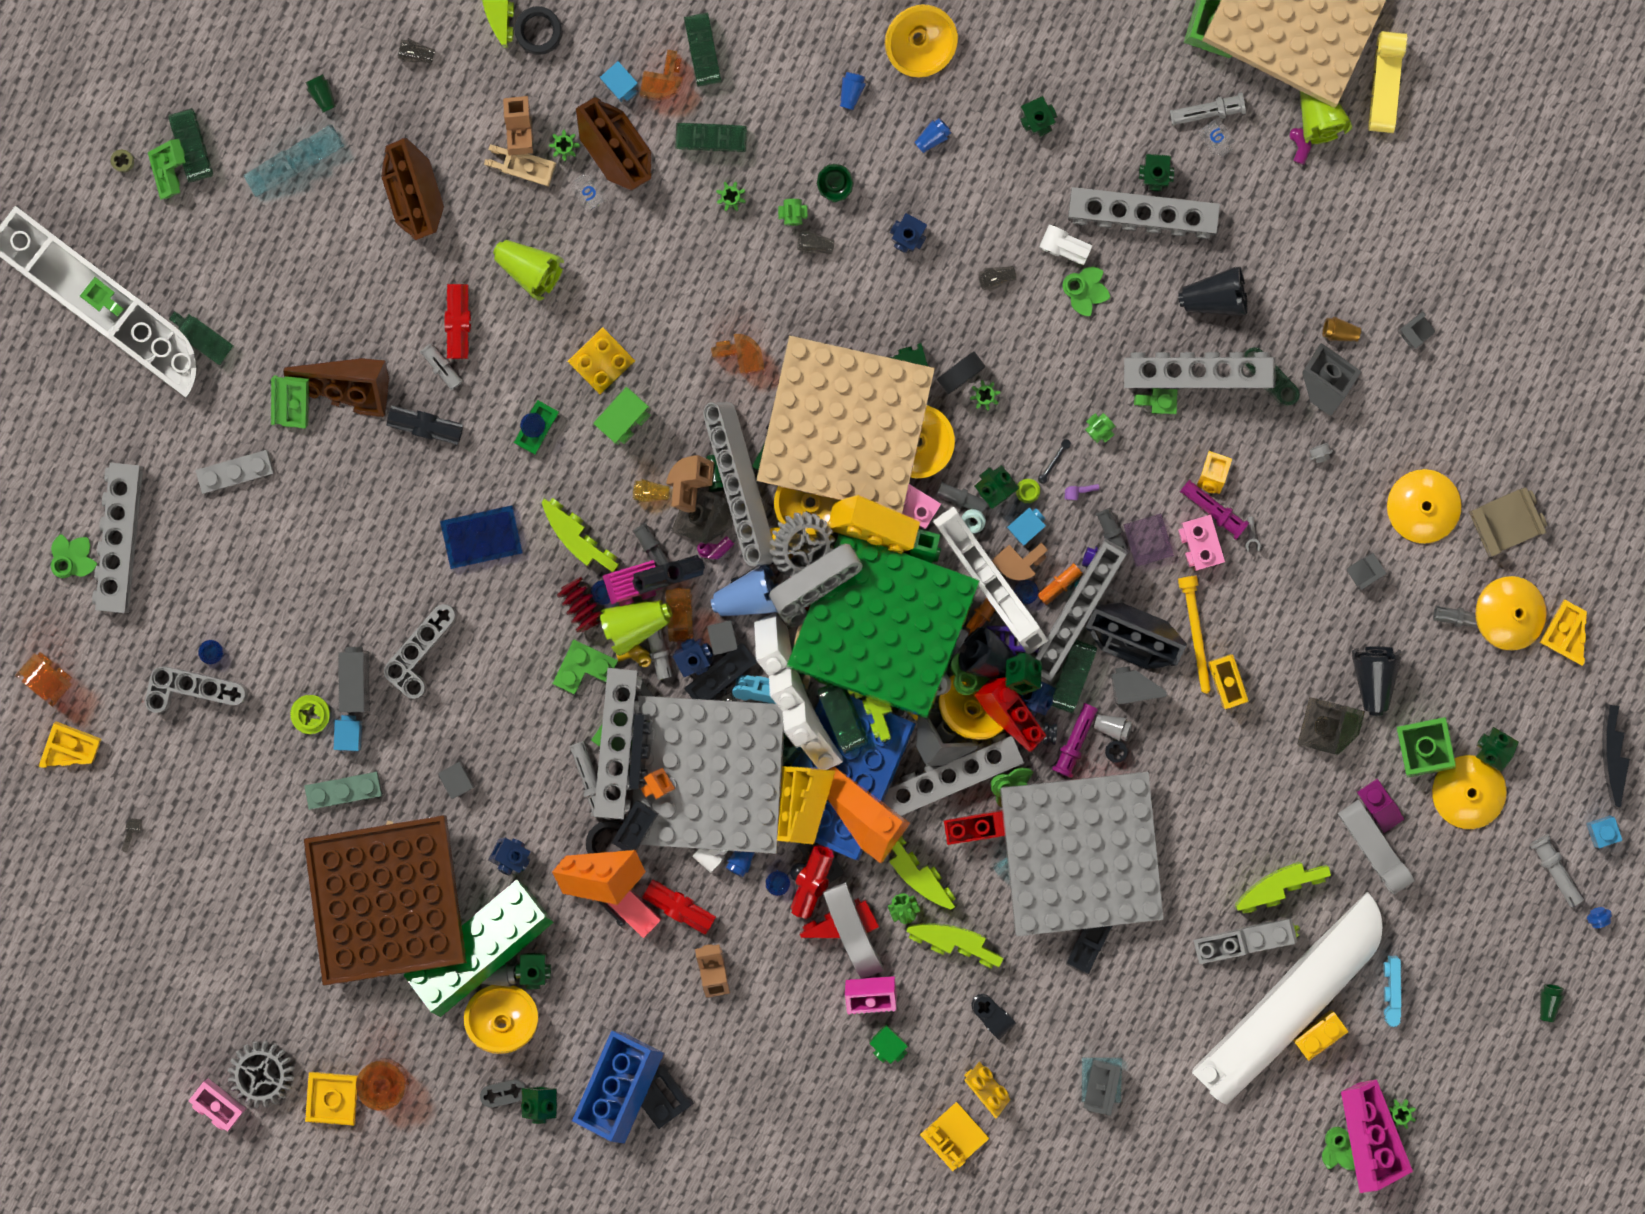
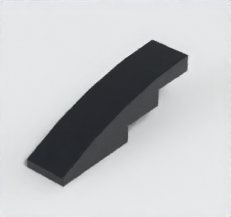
(1614, 765)
(1087, 948)

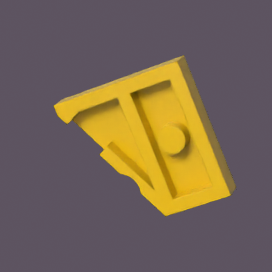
(1567, 632)
(69, 747)

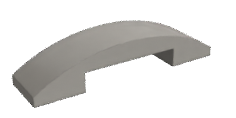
(852, 931)

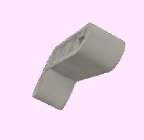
(814, 582)
(423, 647)
(197, 690)
(1376, 848)

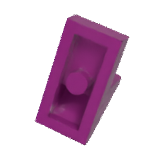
(1380, 805)

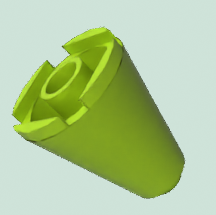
(1321, 120)
(529, 267)
(634, 623)

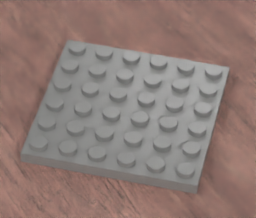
(723, 770)
(1081, 853)

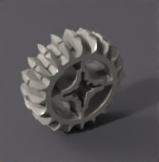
(791, 538)
(250, 1070)

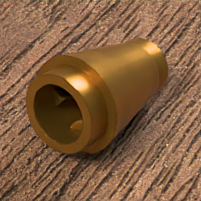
(1340, 330)

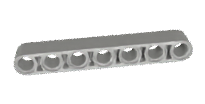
(739, 482)

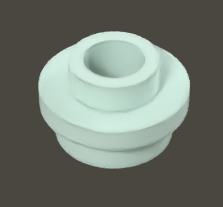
(974, 527)

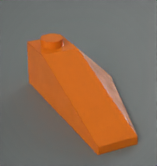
(865, 816)

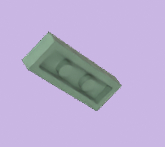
(343, 790)

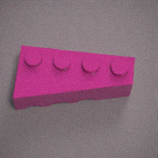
(1373, 1137)

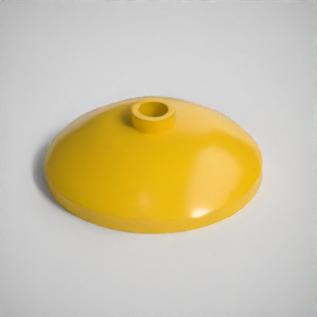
(928, 52)
(936, 445)
(790, 501)
(1406, 509)
(1497, 613)
(954, 712)
(1451, 795)
(497, 1006)

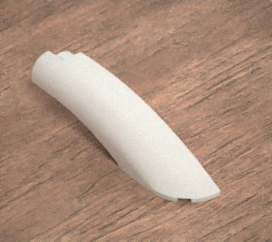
(67, 274)
(1292, 1002)

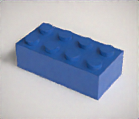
(618, 1087)

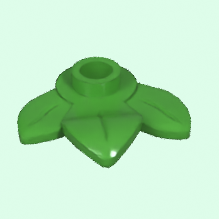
(1089, 290)
(75, 555)
(974, 682)
(1016, 778)
(1338, 1152)

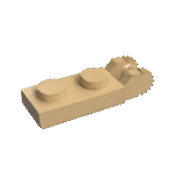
(523, 166)

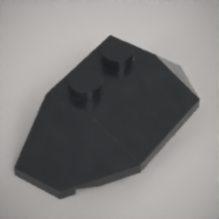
(1135, 636)

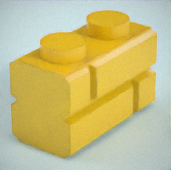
(1228, 681)
(1320, 1035)

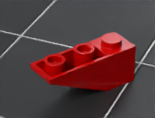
(1010, 712)
(974, 827)
(827, 927)

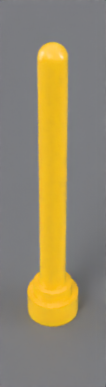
(1189, 587)

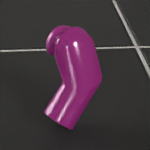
(1303, 148)
(714, 551)

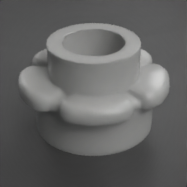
(1320, 453)

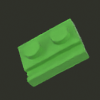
(289, 401)

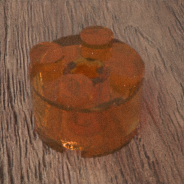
(44, 679)
(368, 1087)

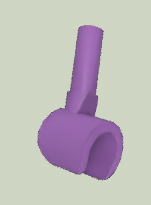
(1072, 492)

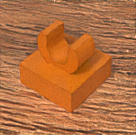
(657, 784)

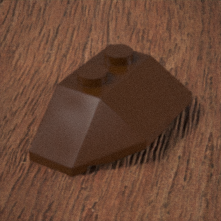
(614, 144)
(411, 189)

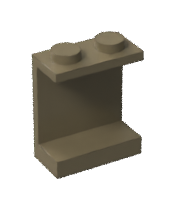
(1508, 521)

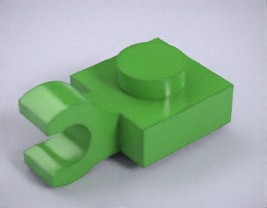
(99, 296)
(1161, 401)

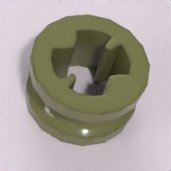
(119, 153)

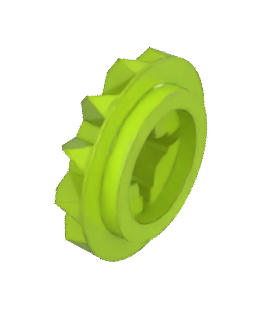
(299, 718)

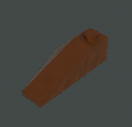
(353, 382)

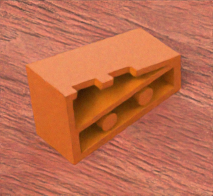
(599, 876)

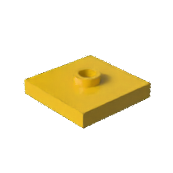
(331, 1098)

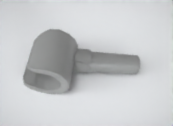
(1251, 535)

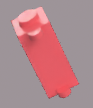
(637, 913)

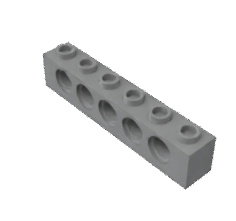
(1206, 212)
(1136, 377)
(127, 526)
(1079, 607)
(615, 680)
(1009, 759)

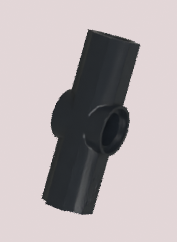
(424, 425)
(658, 576)

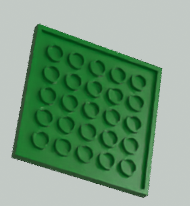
(886, 628)

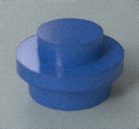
(1599, 917)

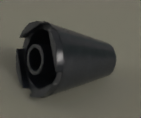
(1217, 294)
(985, 654)
(1376, 676)

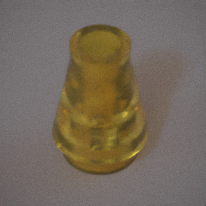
(649, 491)

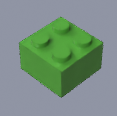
(1199, 22)
(623, 416)
(1426, 747)

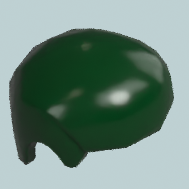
(835, 176)

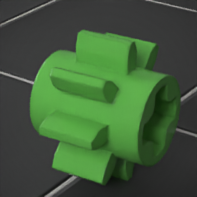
(569, 150)
(733, 189)
(792, 212)
(992, 394)
(1100, 428)
(904, 908)
(1407, 1116)

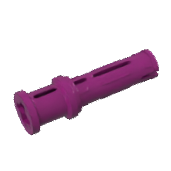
(1224, 516)
(1071, 751)

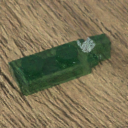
(203, 337)

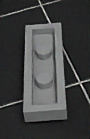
(234, 471)

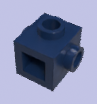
(912, 225)
(693, 657)
(1039, 700)
(510, 856)

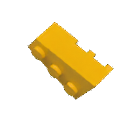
(874, 523)
(802, 803)

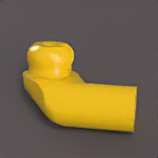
(638, 654)

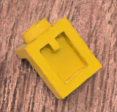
(1214, 472)

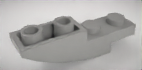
(1245, 940)

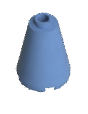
(747, 594)

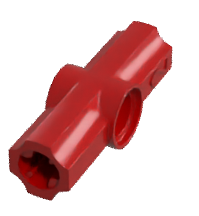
(457, 321)
(812, 881)
(679, 907)

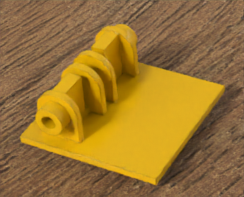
(601, 360)
(987, 1089)
(954, 1136)

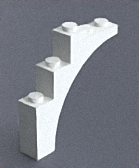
(991, 581)
(788, 692)

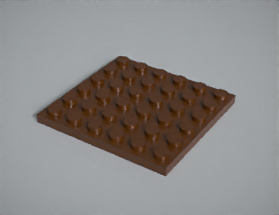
(385, 900)

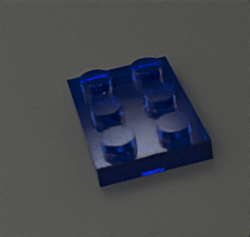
(481, 537)

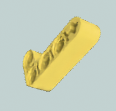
(1386, 81)

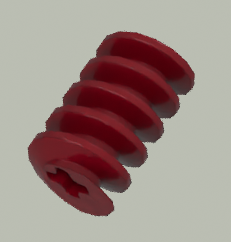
(579, 605)

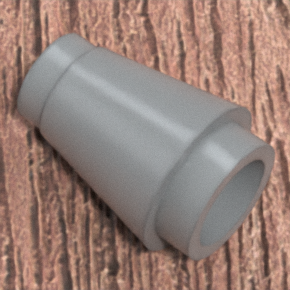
(1113, 726)

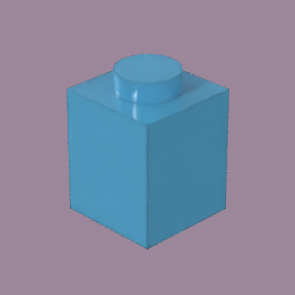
(620, 82)
(1027, 525)
(348, 733)
(1604, 831)

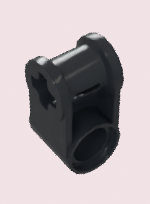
(995, 1018)

